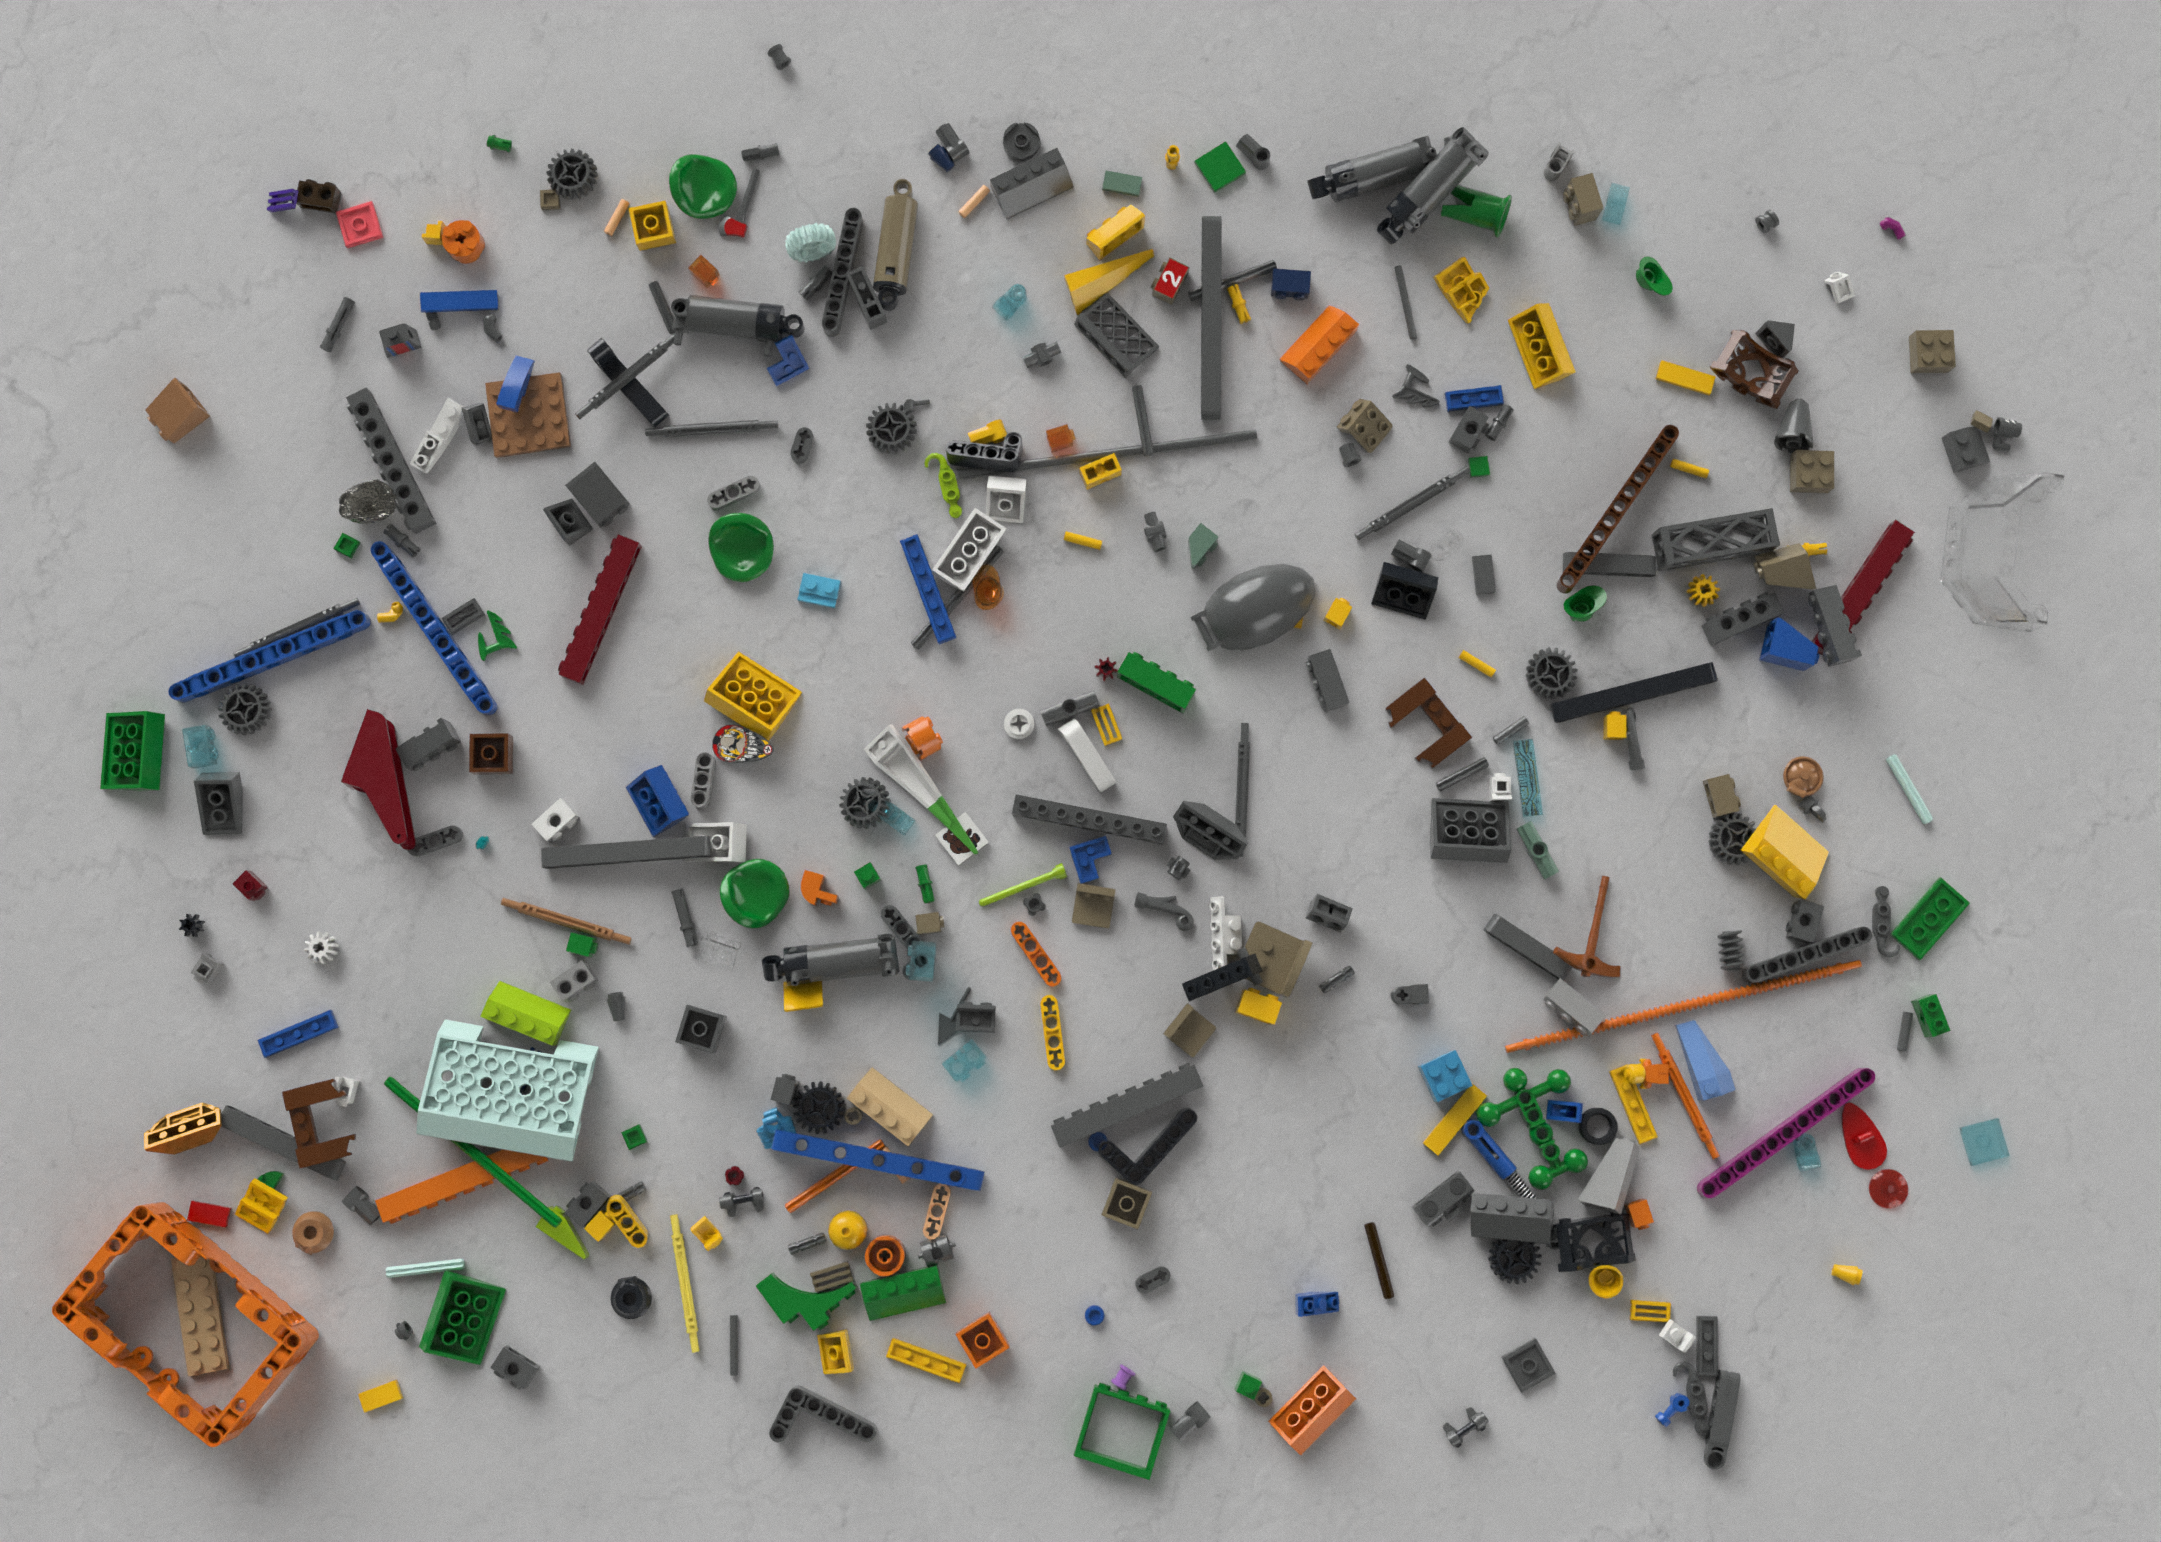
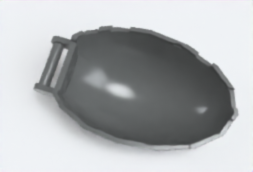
(1256, 607)

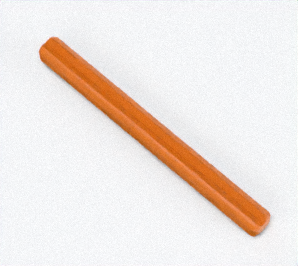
(826, 1182)

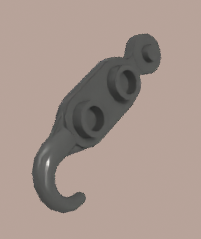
(1882, 921)
(1696, 1396)

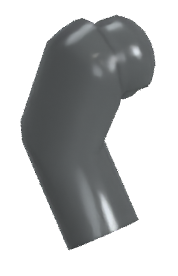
(488, 323)

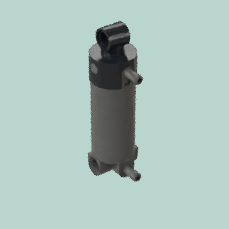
(1373, 171)
(1432, 185)
(733, 318)
(834, 961)

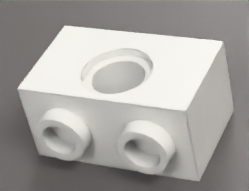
(544, 822)

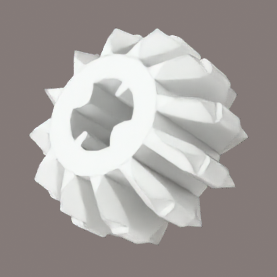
(324, 940)

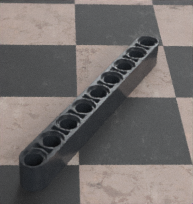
(1633, 692)

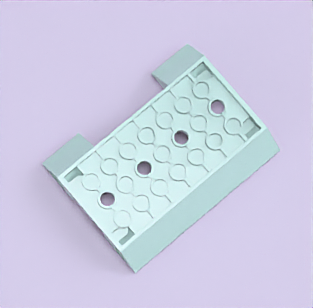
(501, 1114)

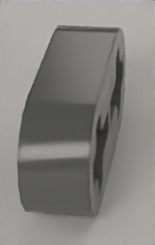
(806, 447)
(1150, 1275)

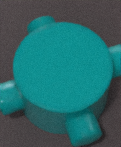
(482, 842)

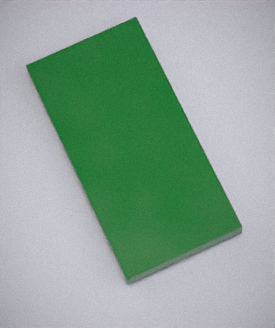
(1929, 918)

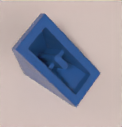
(1564, 1111)

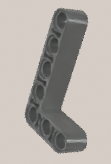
(821, 1413)

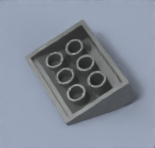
(1470, 830)

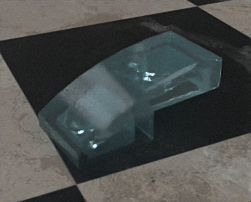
(1615, 203)

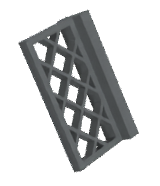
(1102, 342)

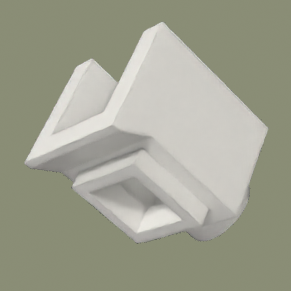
(1499, 795)
(345, 1082)

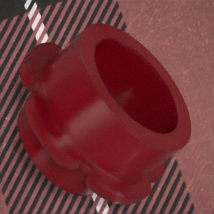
(729, 1175)

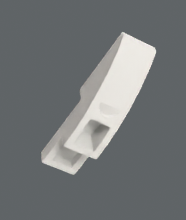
(438, 437)

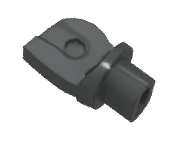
(1809, 805)

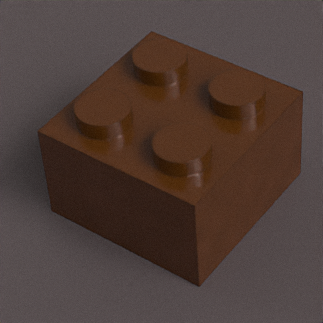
(491, 754)

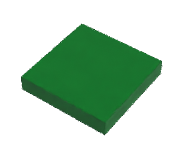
(1220, 167)

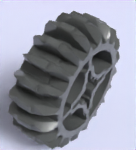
(586, 164)
(898, 427)
(1553, 679)
(239, 695)
(872, 800)
(1747, 828)

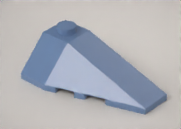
(1706, 1068)

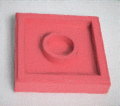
(359, 224)

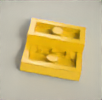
(261, 1206)

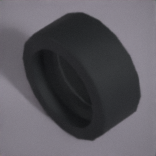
(1613, 1127)

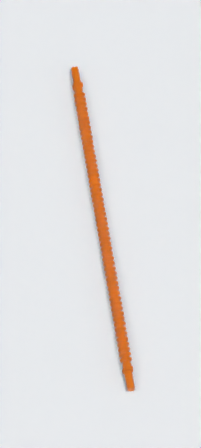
(1838, 968)

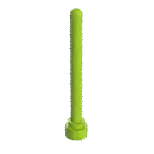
(1058, 872)

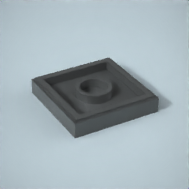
(1528, 1365)

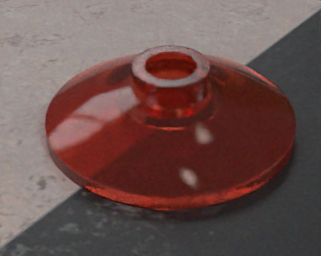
(1879, 1188)

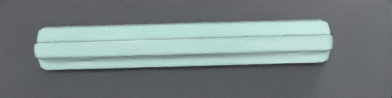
(1909, 789)
(424, 1268)

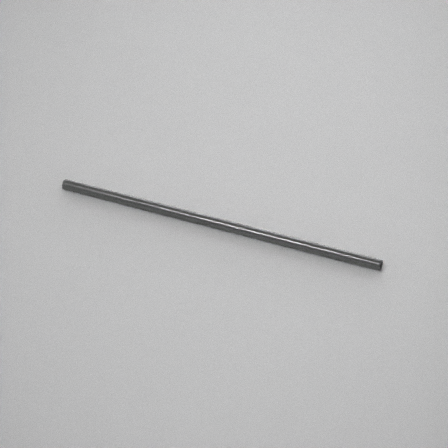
(1119, 452)

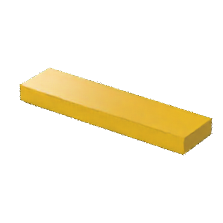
(1633, 1106)
(1454, 1119)
(926, 1360)

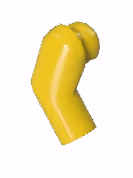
(394, 613)

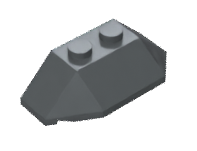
(1209, 831)

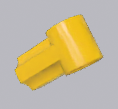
(992, 433)

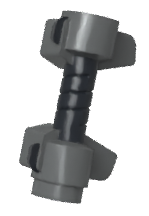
(730, 1201)
(1477, 1422)

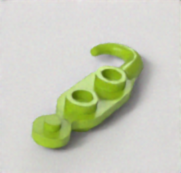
(947, 483)

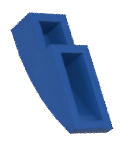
(515, 384)

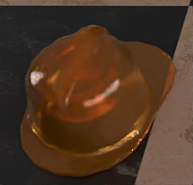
(987, 588)

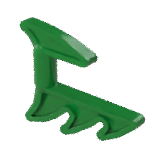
(502, 640)

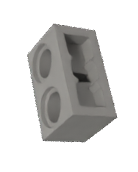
(572, 977)

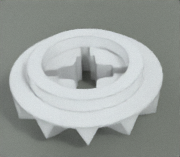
(1025, 717)

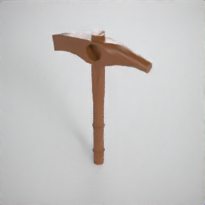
(1588, 962)

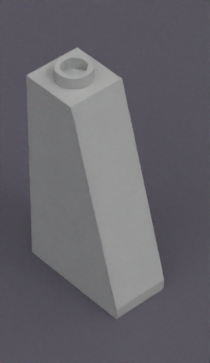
(1612, 1177)

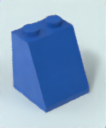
(1788, 647)

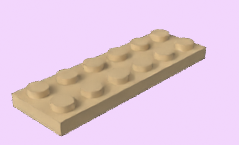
(200, 1317)

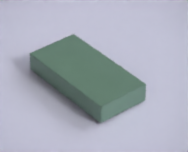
(1122, 183)

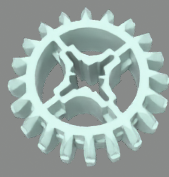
(810, 242)

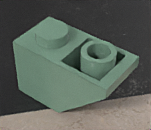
(1200, 543)

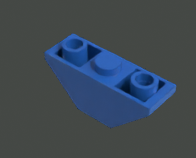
(1316, 1303)

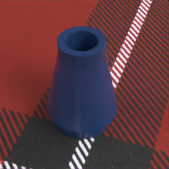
(940, 157)

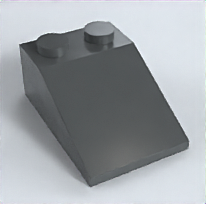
(219, 802)

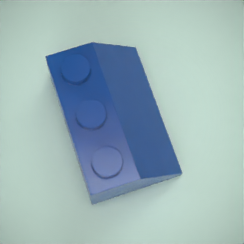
(657, 800)

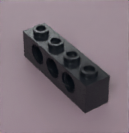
(1222, 977)

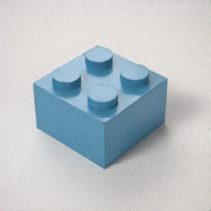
(1445, 1076)

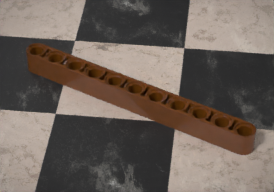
(1621, 501)

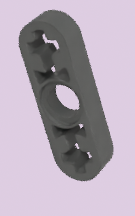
(450, 841)

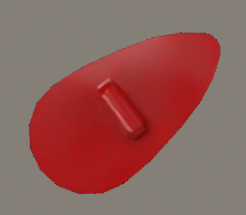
(1862, 1138)

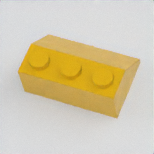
(1115, 231)

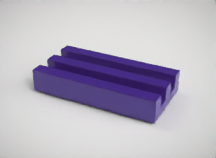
(282, 196)

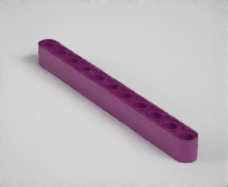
(1795, 1129)

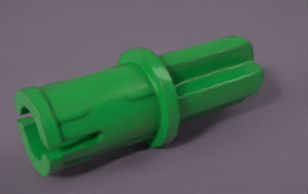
(925, 884)

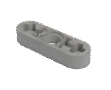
(726, 489)

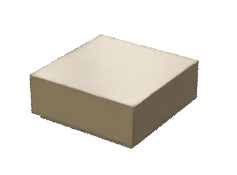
(549, 200)
(1981, 421)

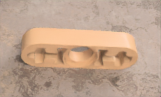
(944, 1207)

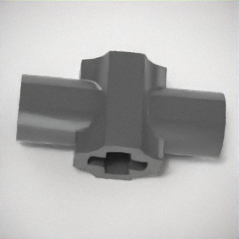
(1041, 354)
(1155, 531)

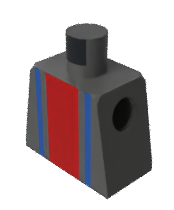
(398, 340)

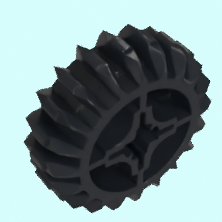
(804, 1116)
(1510, 1265)

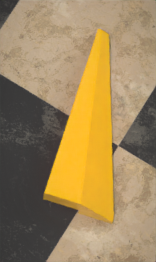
(1093, 282)

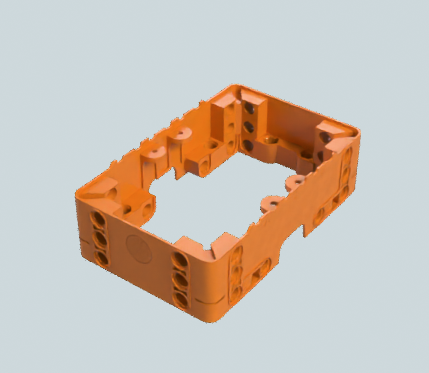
(284, 1325)

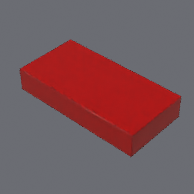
(209, 1213)

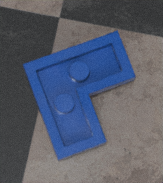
(792, 363)
(1084, 857)

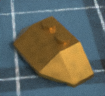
(184, 1129)

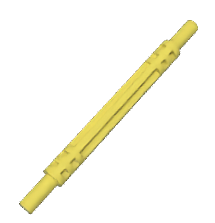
(684, 1282)

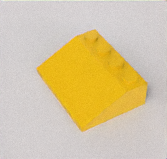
(752, 696)
(1786, 853)

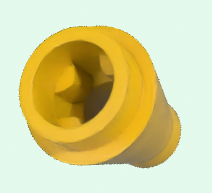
(1849, 1274)

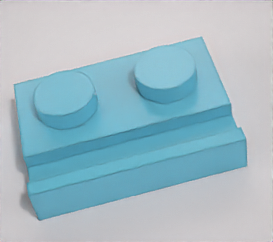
(819, 590)

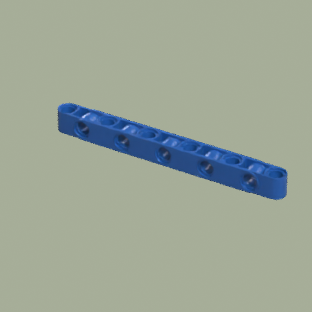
(433, 628)
(269, 656)
(863, 1157)

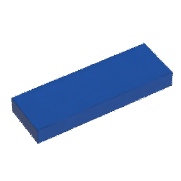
(1474, 397)

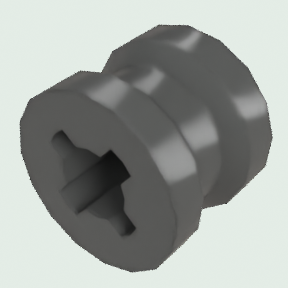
(1767, 221)

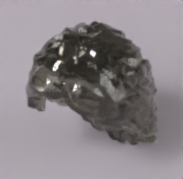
(367, 502)

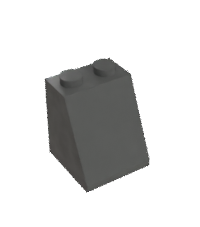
(598, 495)

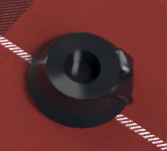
(631, 1297)

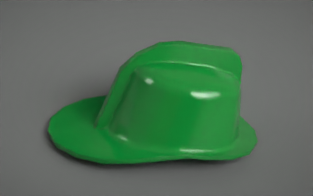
(1652, 277)
(1585, 603)

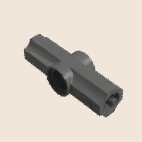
(1082, 704)

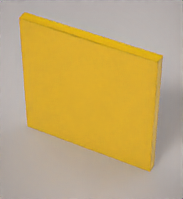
(802, 996)

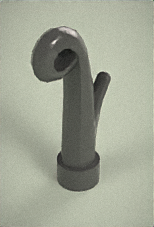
(1636, 761)
(1162, 904)

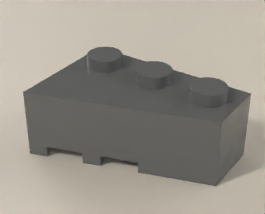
(428, 745)

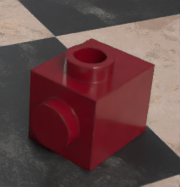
(250, 885)

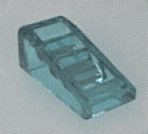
(906, 825)

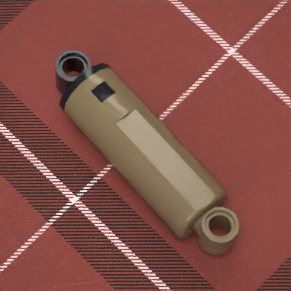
(895, 244)

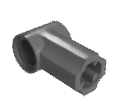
(953, 145)
(1253, 150)
(1415, 557)
(358, 1202)
(1194, 1418)

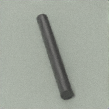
(1405, 302)

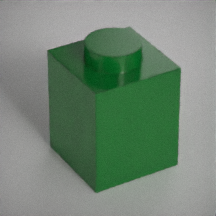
(867, 875)
(582, 945)
(1248, 1385)

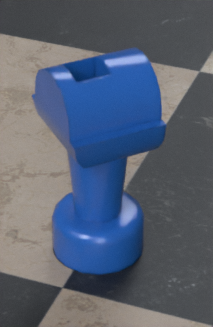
(1678, 1403)

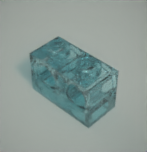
(962, 1057)

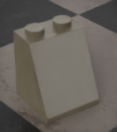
(1785, 567)

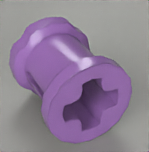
(1123, 1377)

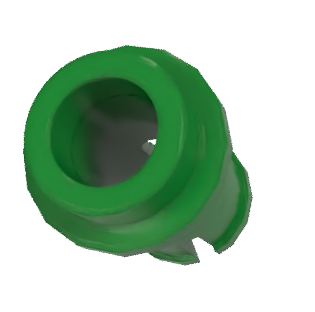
(499, 143)

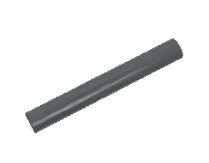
(733, 1345)

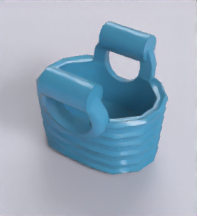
(767, 1131)

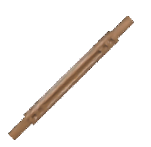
(566, 921)

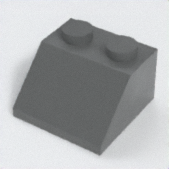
(1965, 449)

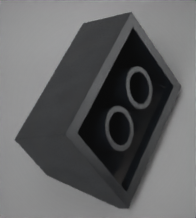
(1405, 590)

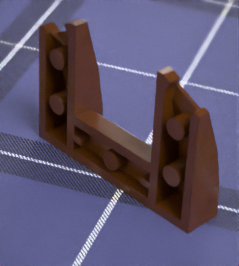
(1425, 696)
(298, 1104)

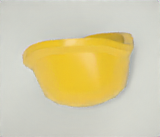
(1605, 1281)

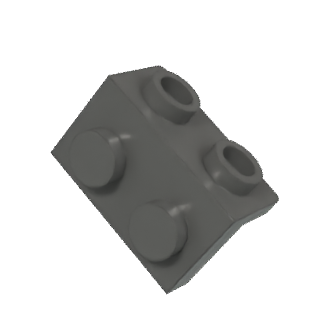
(975, 1017)

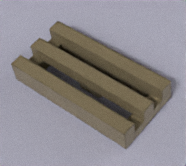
(815, 1281)

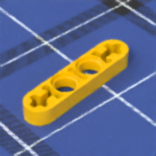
(1056, 1032)

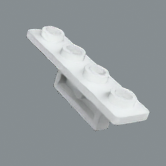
(1225, 932)

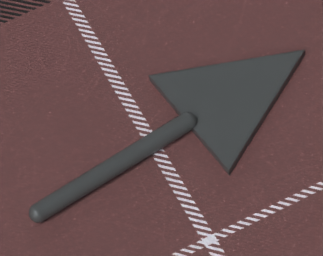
(947, 1025)

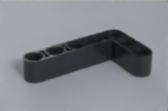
(634, 390)
(1151, 1150)

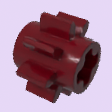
(1101, 671)

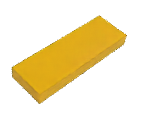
(1685, 377)

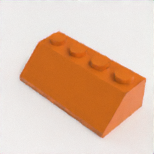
(1319, 343)
(1312, 1410)

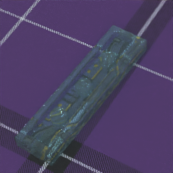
(1527, 778)

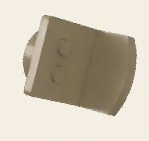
(1279, 957)

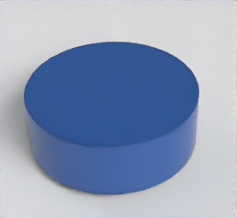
(1094, 1140)
(1094, 1315)

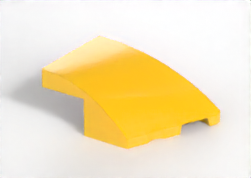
(1462, 287)

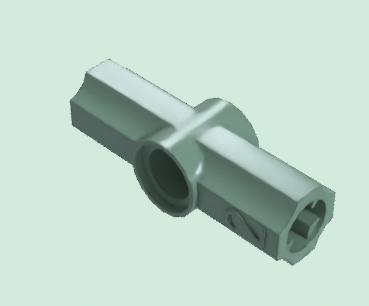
(1544, 861)

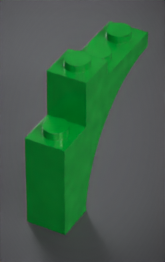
(812, 1306)

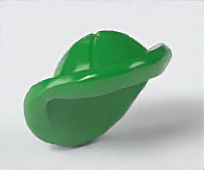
(702, 186)
(740, 546)
(754, 893)

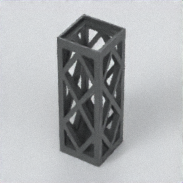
(1668, 560)

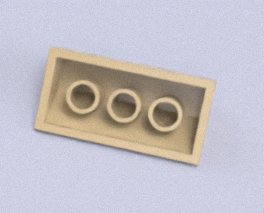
(889, 1106)

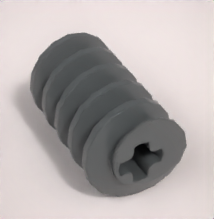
(1730, 950)

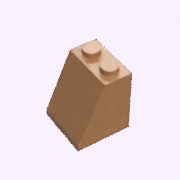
(176, 411)

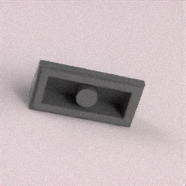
(477, 423)

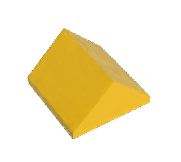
(835, 1352)

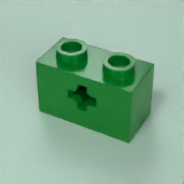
(1930, 1015)

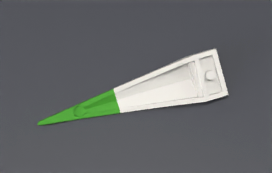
(900, 762)

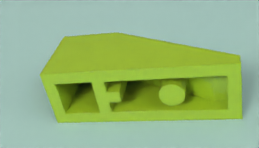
(564, 1233)

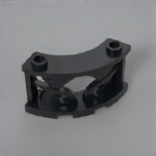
(1570, 1256)

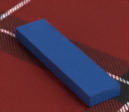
(458, 301)
(298, 1033)

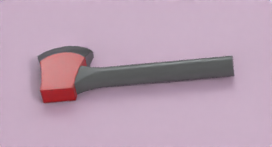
(737, 227)

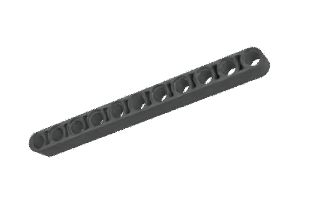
(1211, 317)

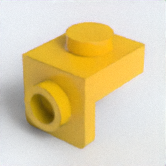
(707, 1233)

